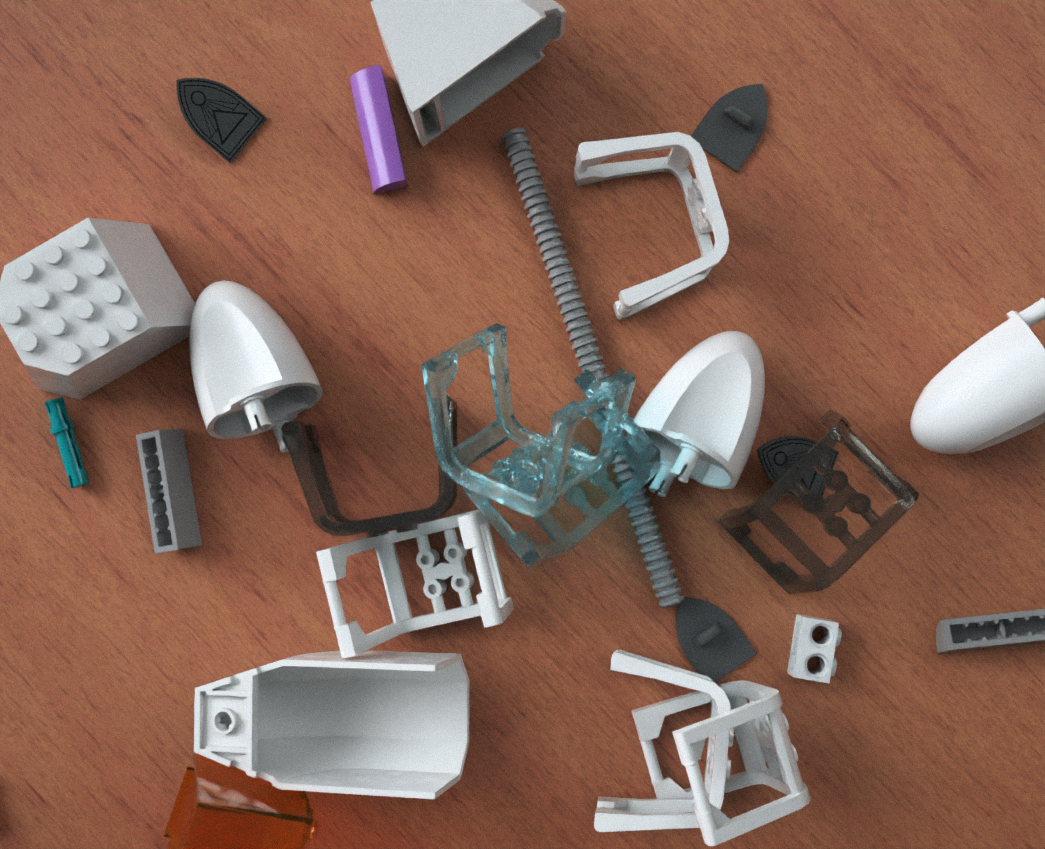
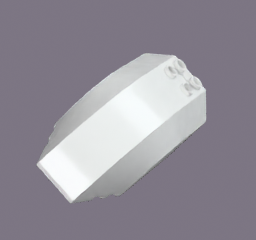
(342, 723)

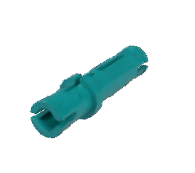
(65, 437)

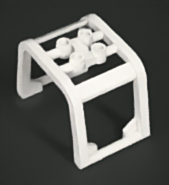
(698, 194)
(475, 532)
(759, 716)
(669, 813)

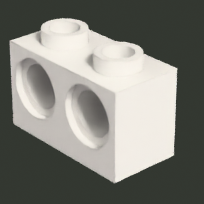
(804, 647)

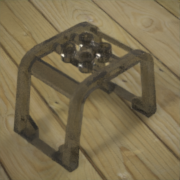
(317, 488)
(821, 575)

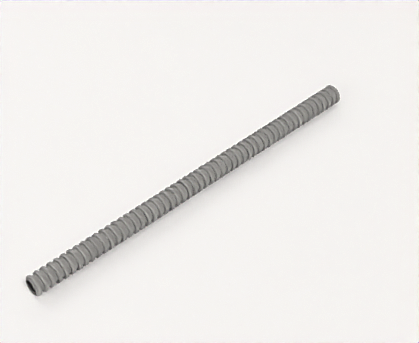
(586, 350)

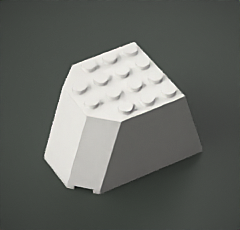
(461, 52)
(93, 305)

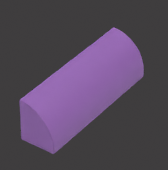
(378, 130)

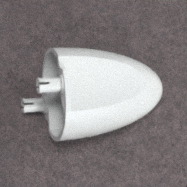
(247, 365)
(986, 390)
(706, 412)

